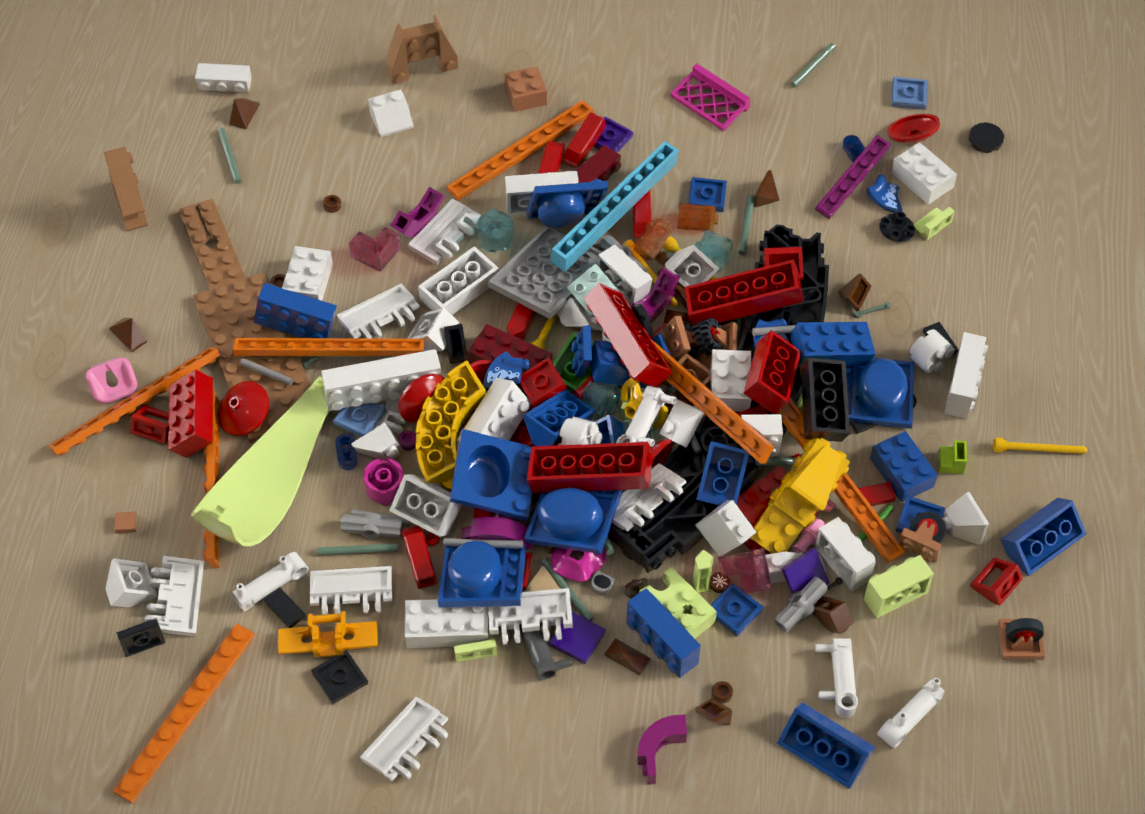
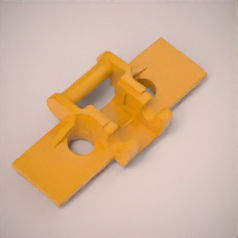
(329, 642)

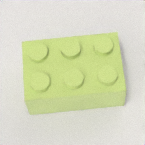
(898, 586)

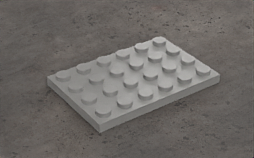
(535, 280)

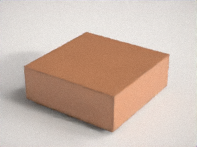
(125, 522)

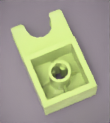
(684, 603)

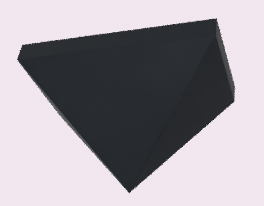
(456, 343)

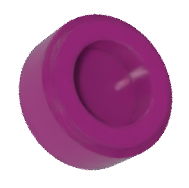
(407, 440)

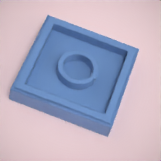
(909, 93)
(359, 419)

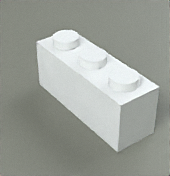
(223, 78)

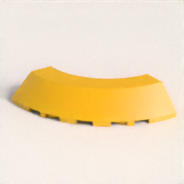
(442, 421)

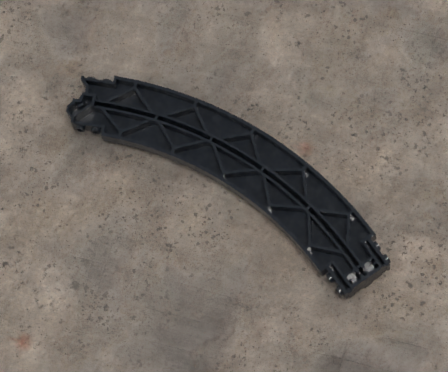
(675, 522)

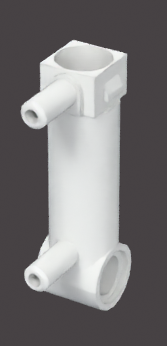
(645, 415)
(290, 568)
(843, 677)
(897, 728)

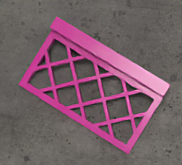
(717, 85)

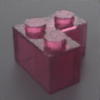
(375, 251)
(750, 566)

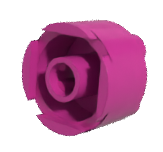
(383, 480)

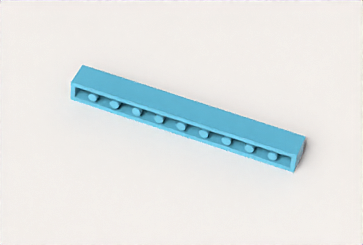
(614, 206)

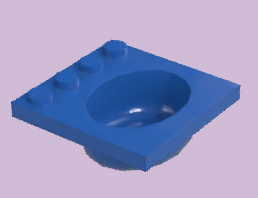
(565, 203)
(881, 392)
(492, 475)
(573, 519)
(481, 576)

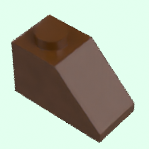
(833, 614)

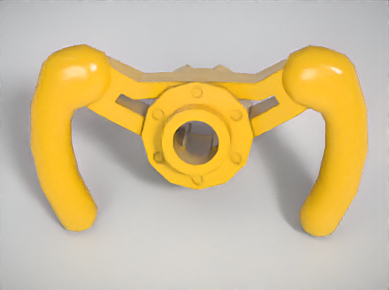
(635, 400)

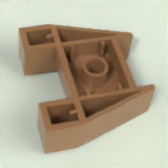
(418, 44)
(126, 187)

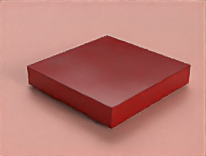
(542, 382)

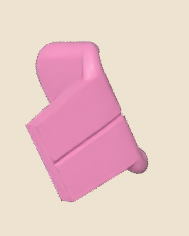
(98, 385)

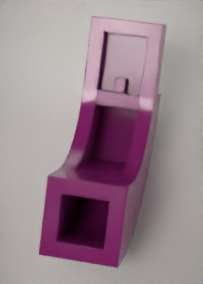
(413, 222)
(660, 294)
(495, 529)
(661, 733)

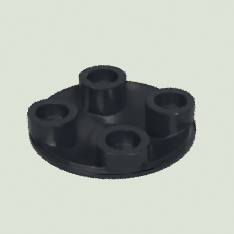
(897, 227)

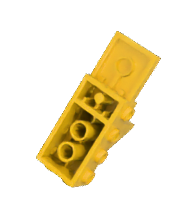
(800, 495)

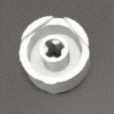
(931, 352)
(579, 432)

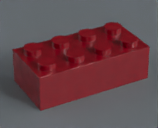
(493, 342)

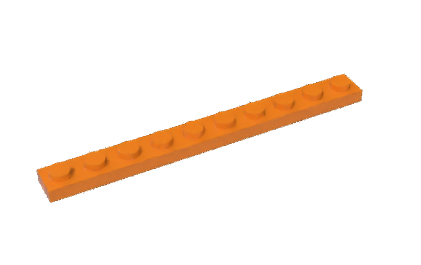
(519, 150)
(326, 347)
(129, 404)
(717, 410)
(212, 471)
(848, 494)
(183, 714)

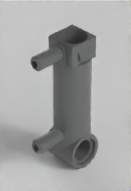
(541, 656)

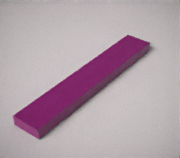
(853, 177)

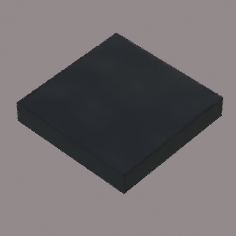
(141, 637)
(339, 677)

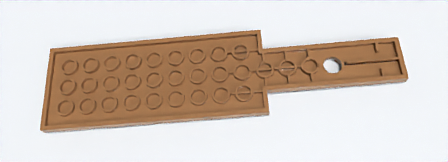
(230, 313)

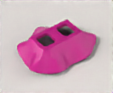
(575, 569)

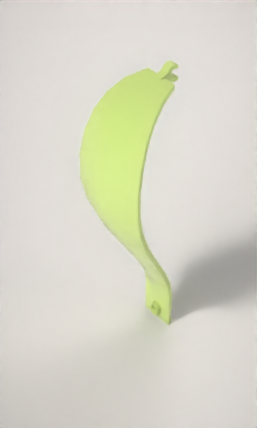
(265, 479)

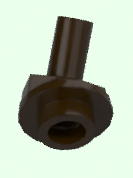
(633, 587)

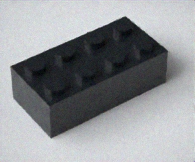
(825, 399)

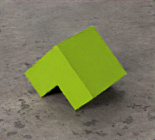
(953, 458)

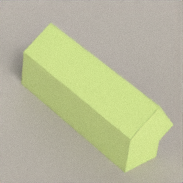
(702, 571)

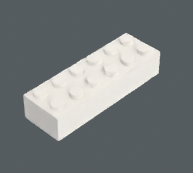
(376, 379)

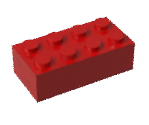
(772, 372)
(190, 413)

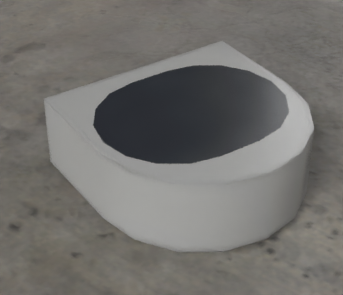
(602, 583)

